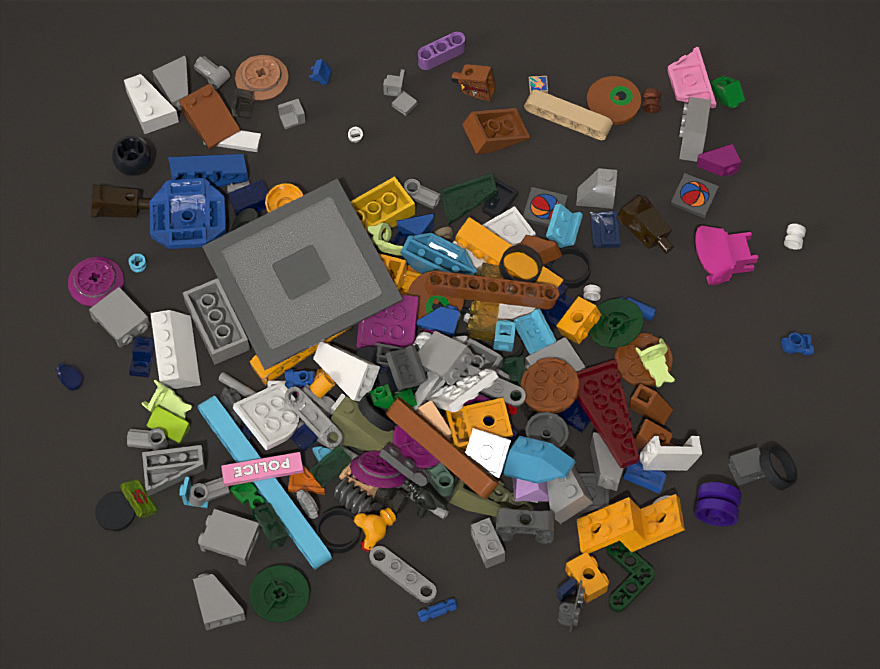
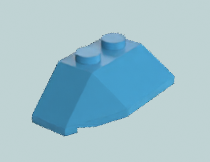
(433, 253)
(536, 461)

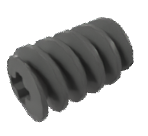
(352, 499)

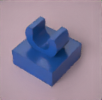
(321, 72)

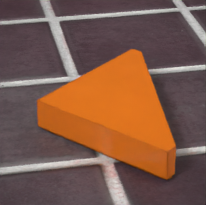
(305, 482)

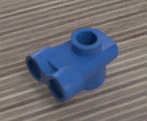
(798, 344)
(298, 378)

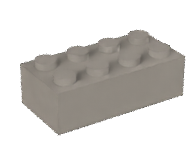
(216, 321)

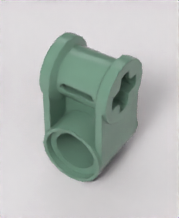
(439, 475)

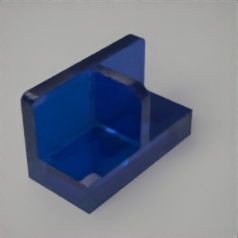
(249, 196)
(562, 305)

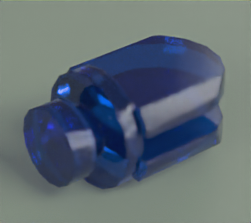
(69, 376)

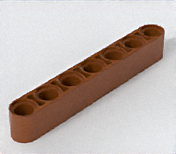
(483, 293)
(442, 448)

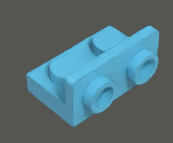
(563, 226)

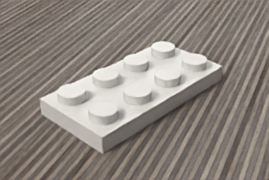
(509, 227)

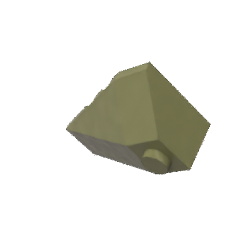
(357, 429)
(500, 498)

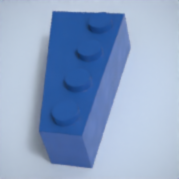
(216, 169)

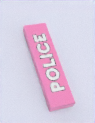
(262, 469)

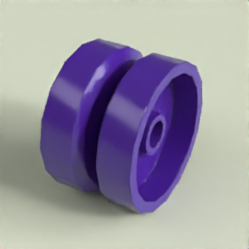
(718, 504)

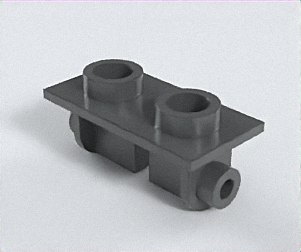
(227, 400)

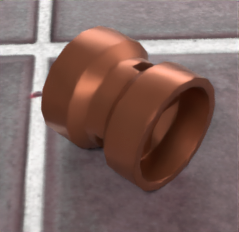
(652, 98)

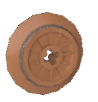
(269, 84)

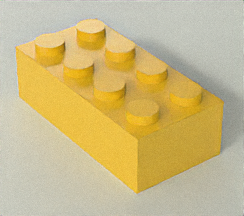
(384, 204)

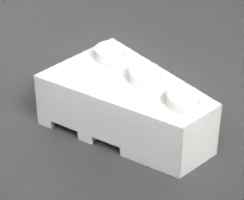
(149, 105)

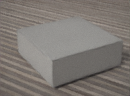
(404, 103)

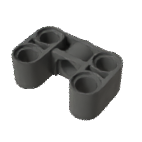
(541, 524)

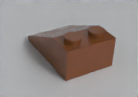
(208, 116)
(495, 129)

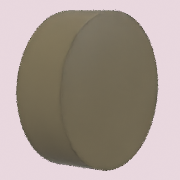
(445, 233)

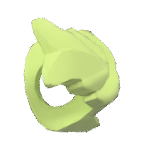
(381, 240)
(655, 362)
(167, 400)

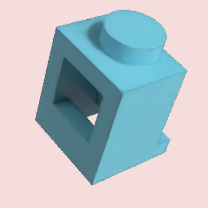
(504, 335)

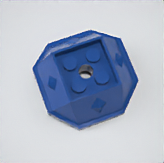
(185, 200)

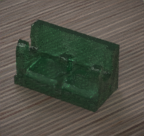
(515, 369)
(331, 466)
(270, 524)

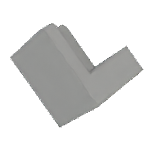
(394, 84)
(291, 113)

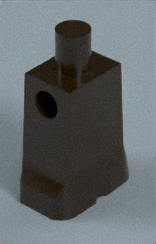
(116, 202)
(646, 224)

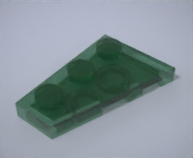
(466, 196)

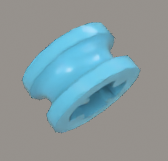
(142, 265)

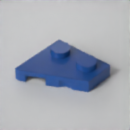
(648, 479)

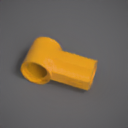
(322, 383)

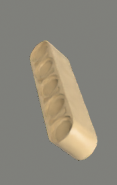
(568, 114)

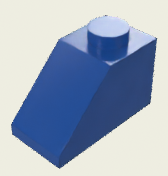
(441, 320)

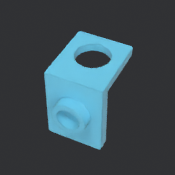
(185, 491)

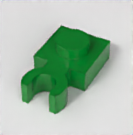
(247, 493)

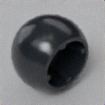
(132, 156)

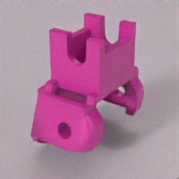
(723, 253)

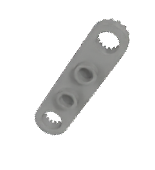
(499, 389)
(314, 417)
(403, 574)

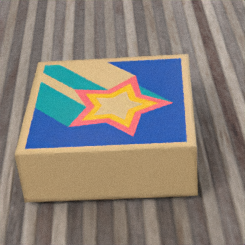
(538, 83)

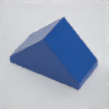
(416, 225)

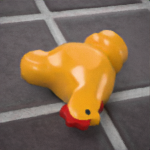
(374, 527)

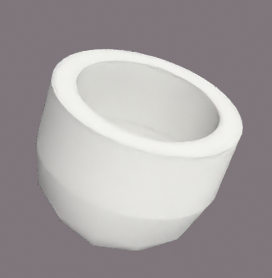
(354, 131)

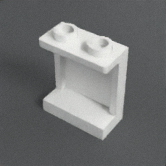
(670, 457)

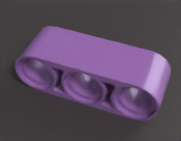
(441, 50)

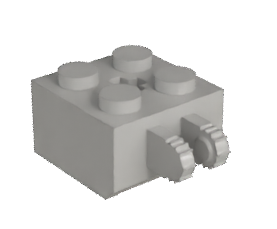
(485, 359)

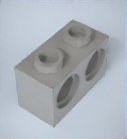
(487, 543)

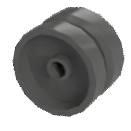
(547, 428)

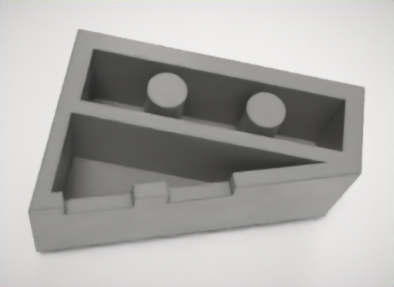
(694, 128)
(171, 466)
(567, 496)

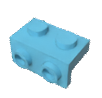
(534, 331)

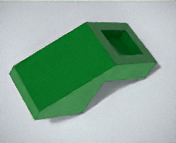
(383, 397)

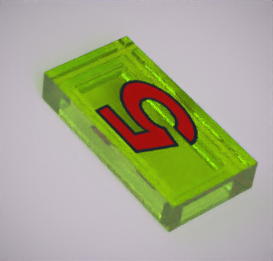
(138, 498)

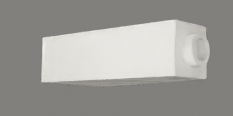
(348, 370)

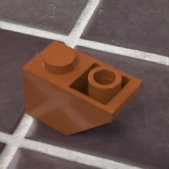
(546, 249)
(650, 405)

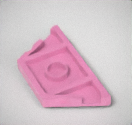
(690, 78)

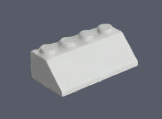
(175, 349)

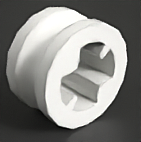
(591, 292)

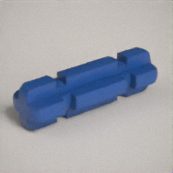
(437, 610)

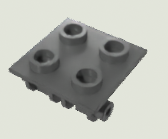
(569, 612)

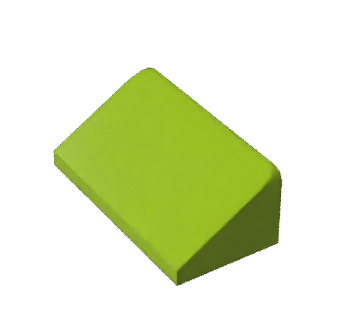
(171, 425)

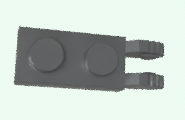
(405, 465)

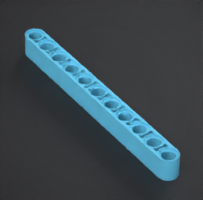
(268, 489)

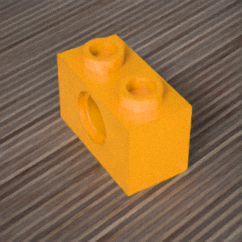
(580, 310)
(588, 565)

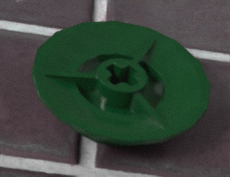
(628, 320)
(272, 582)

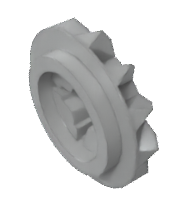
(307, 504)

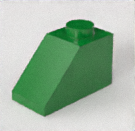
(727, 91)

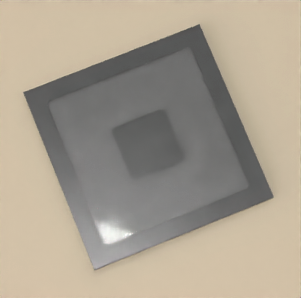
(301, 274)

